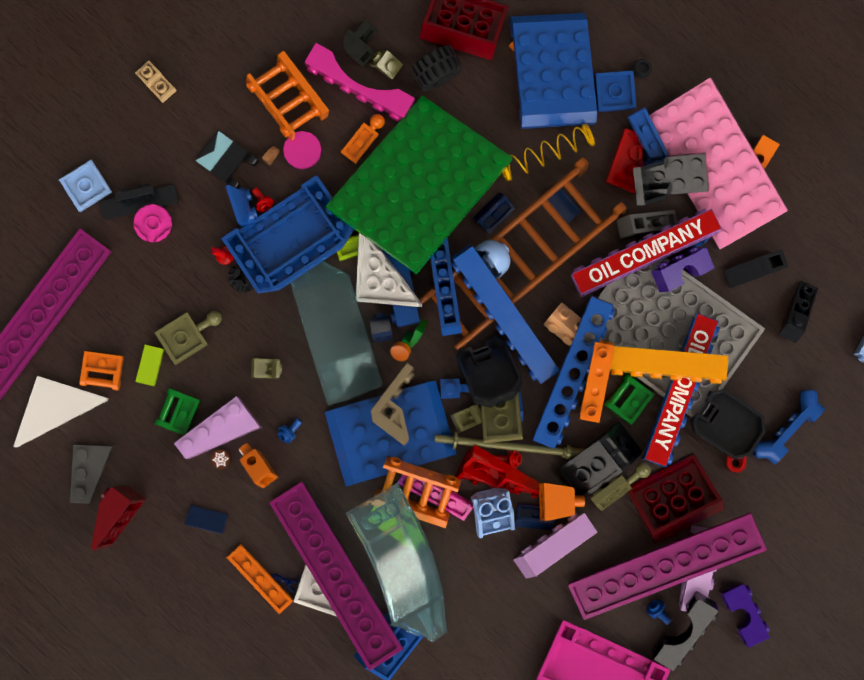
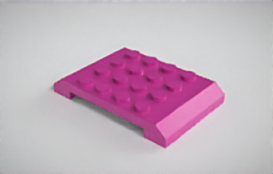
(587, 656)

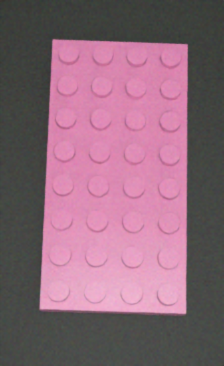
(738, 183)

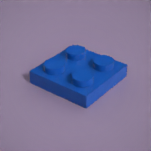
(615, 91)

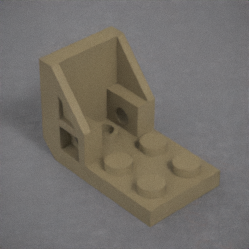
(395, 422)

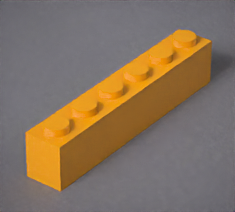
(669, 363)

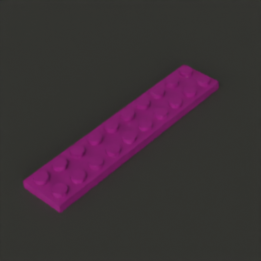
(48, 305)
(667, 566)
(336, 576)

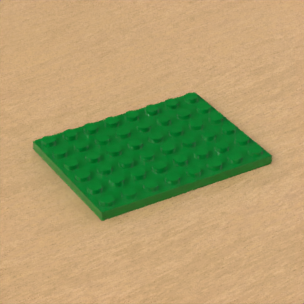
(419, 184)

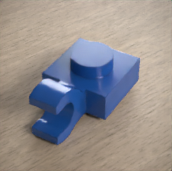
(451, 388)

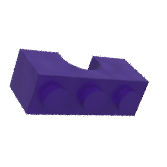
(669, 274)
(753, 630)

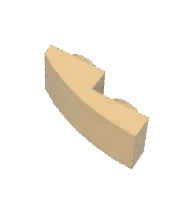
(155, 81)

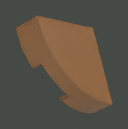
(270, 155)

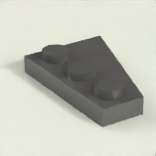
(86, 471)

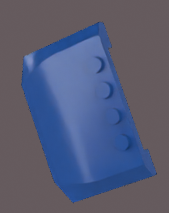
(288, 238)

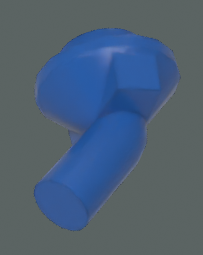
(286, 434)
(655, 609)

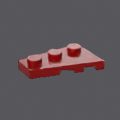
(625, 158)

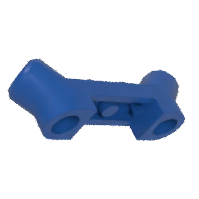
(810, 411)

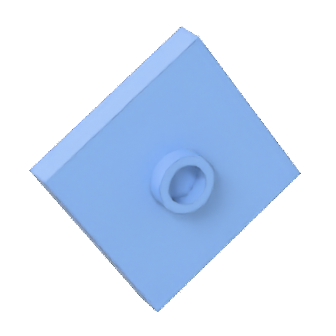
(85, 185)

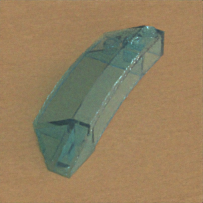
(335, 333)
(401, 562)

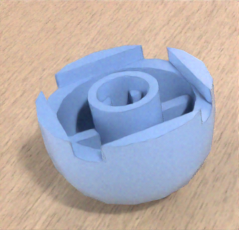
(495, 257)

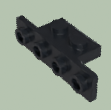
(130, 201)

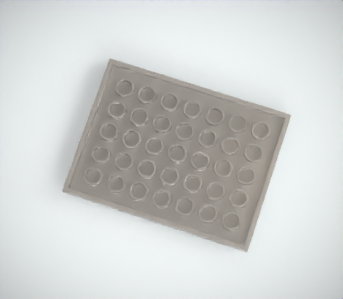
(662, 320)

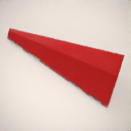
(487, 469)

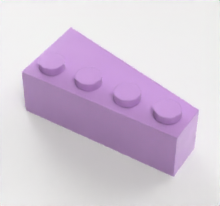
(223, 426)
(554, 546)
(701, 583)

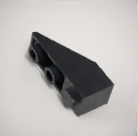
(756, 268)
(799, 312)

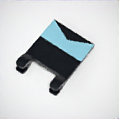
(223, 158)

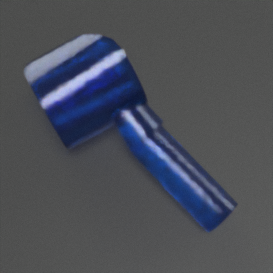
(285, 581)

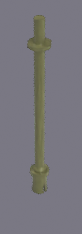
(566, 452)

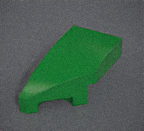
(410, 338)

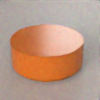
(400, 351)

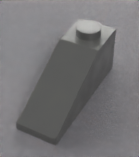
(645, 223)

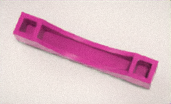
(394, 102)

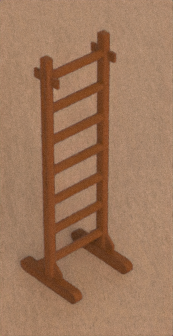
(579, 169)

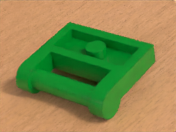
(633, 404)
(182, 415)

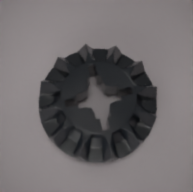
(238, 285)

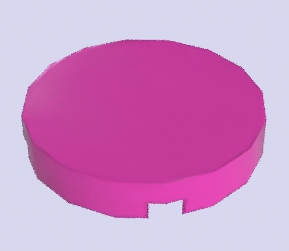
(303, 150)
(152, 223)

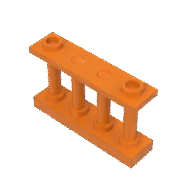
(296, 80)
(597, 381)
(423, 512)

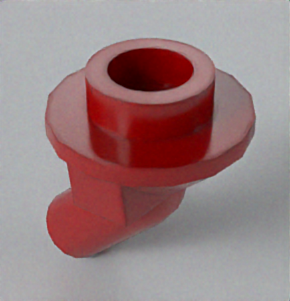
(263, 201)
(222, 255)
(513, 458)

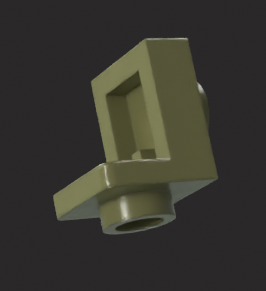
(386, 63)
(266, 368)
(467, 418)

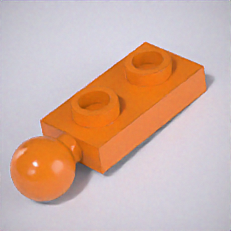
(363, 139)

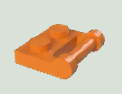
(102, 364)

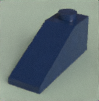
(381, 328)

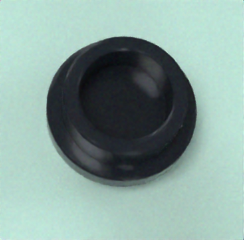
(642, 68)

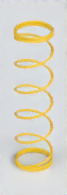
(585, 128)

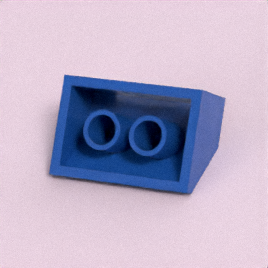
(390, 666)

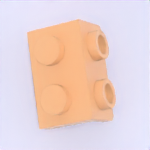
(563, 323)

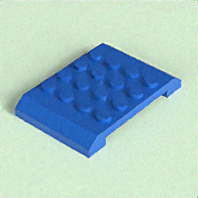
(554, 70)
(365, 446)

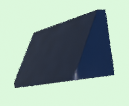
(564, 206)
(494, 213)
(529, 517)
(206, 519)

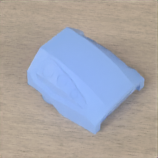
(493, 511)

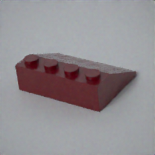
(465, 25)
(675, 498)
(114, 513)

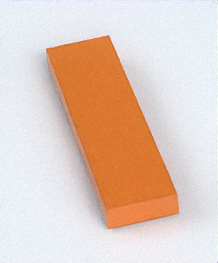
(260, 579)

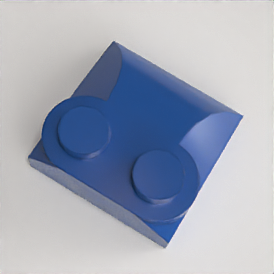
(241, 206)

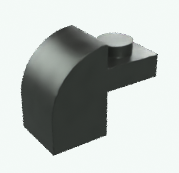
(356, 42)

